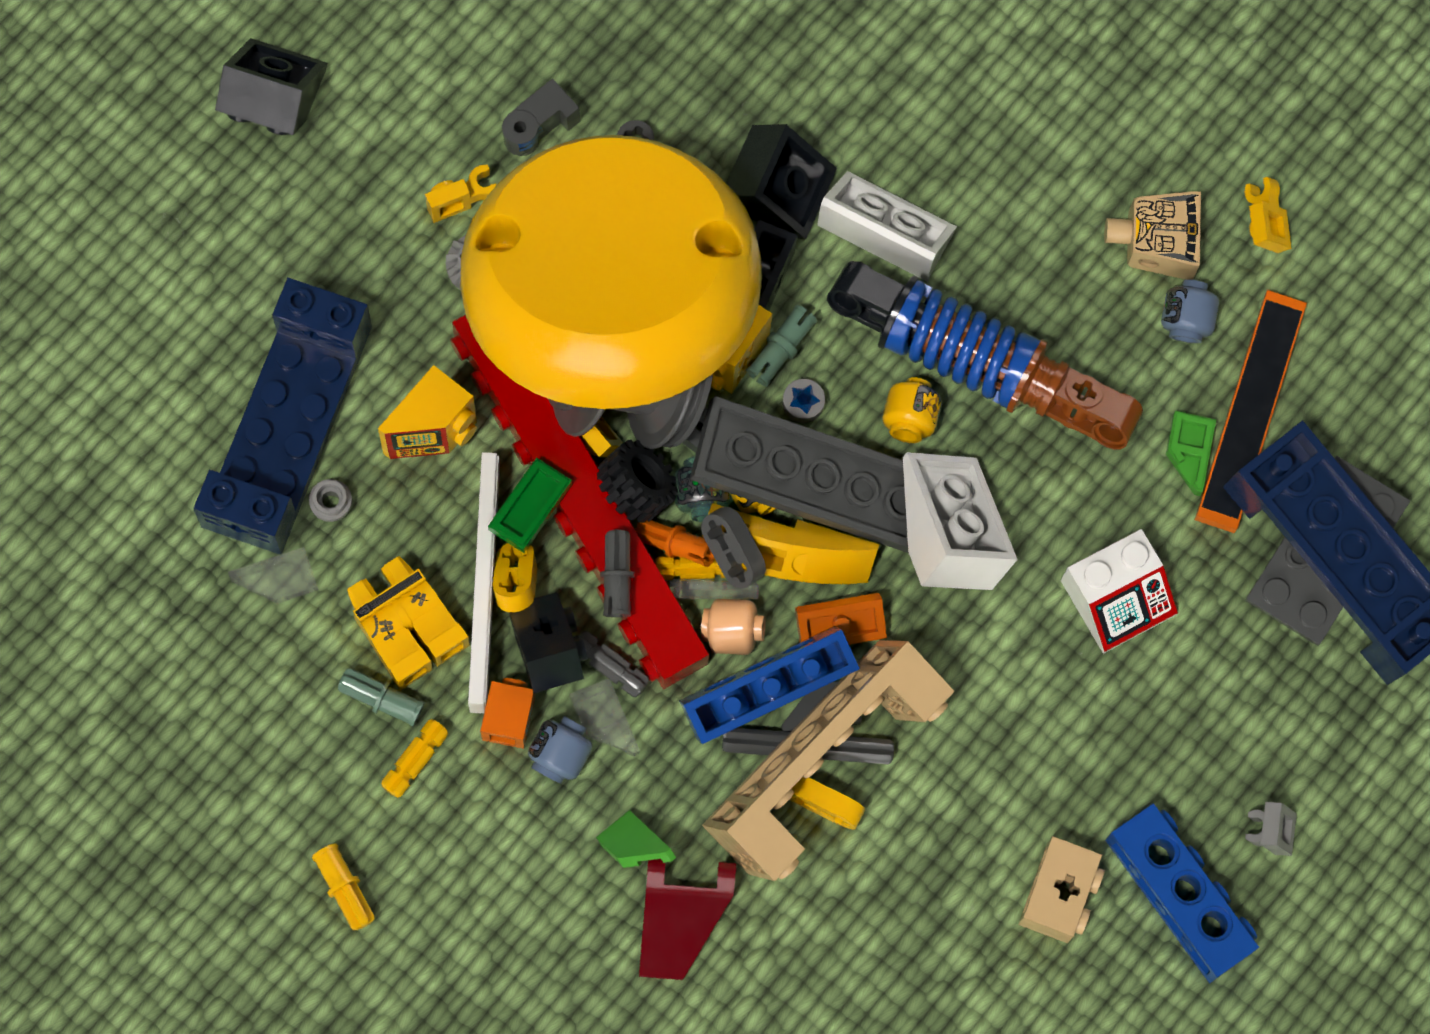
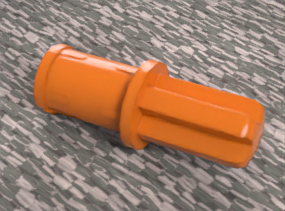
(675, 542)

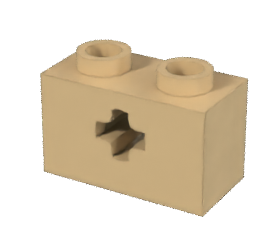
(1044, 909)

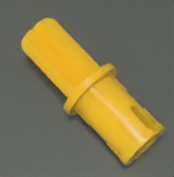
(343, 887)

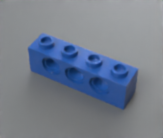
(769, 684)
(1183, 918)

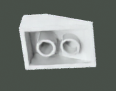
(953, 523)

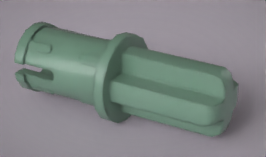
(380, 696)

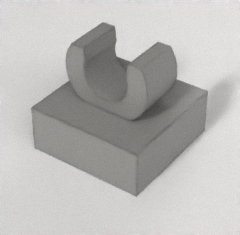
(1277, 828)

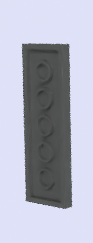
(802, 472)

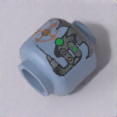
(1190, 312)
(560, 749)

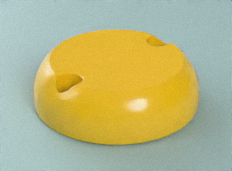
(610, 272)

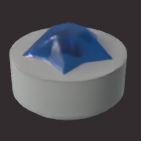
(803, 400)

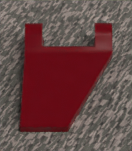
(679, 920)

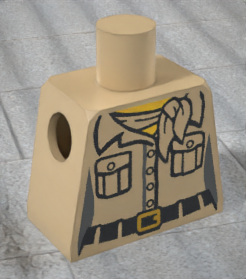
(1161, 234)

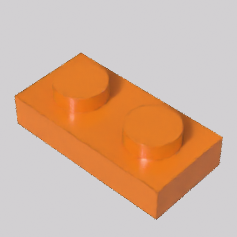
(857, 616)

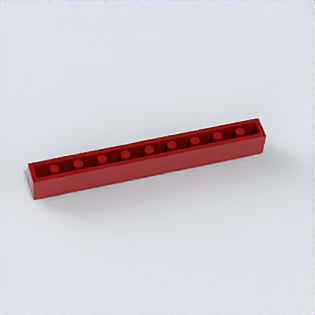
(656, 618)

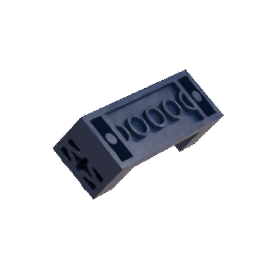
(286, 417)
(1343, 544)

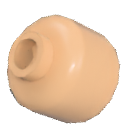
(732, 626)

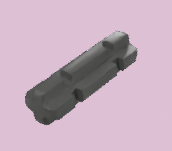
(614, 666)

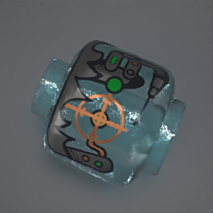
(695, 497)

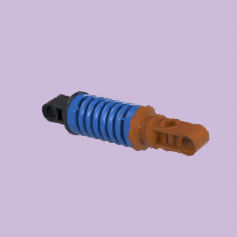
(1003, 367)

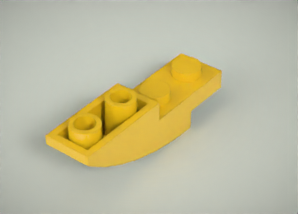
(809, 551)

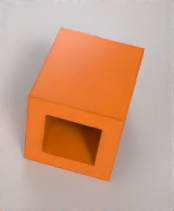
(508, 713)

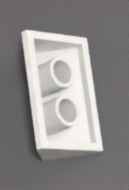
(885, 225)

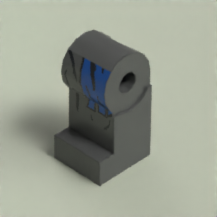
(538, 117)

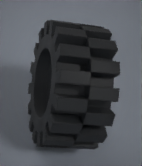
(637, 481)

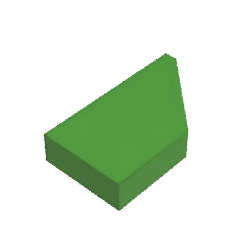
(632, 842)

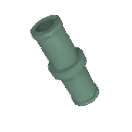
(781, 345)

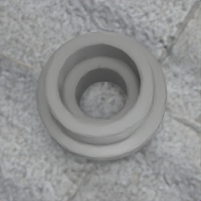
(330, 488)

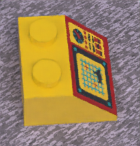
(429, 419)

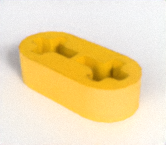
(508, 576)
(827, 803)

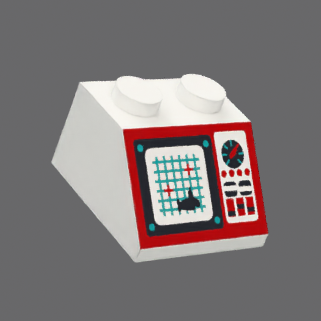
(1120, 591)

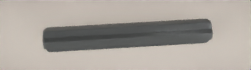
(852, 750)

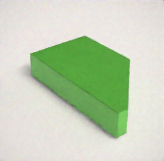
(1190, 448)

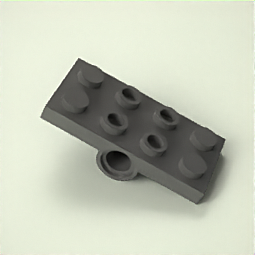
(1293, 591)

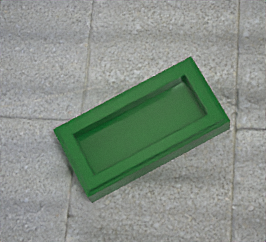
(530, 505)

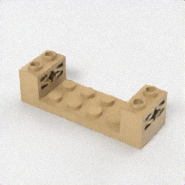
(888, 675)

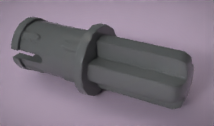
(617, 574)

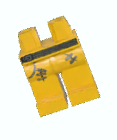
(395, 612)

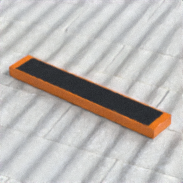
(1251, 405)

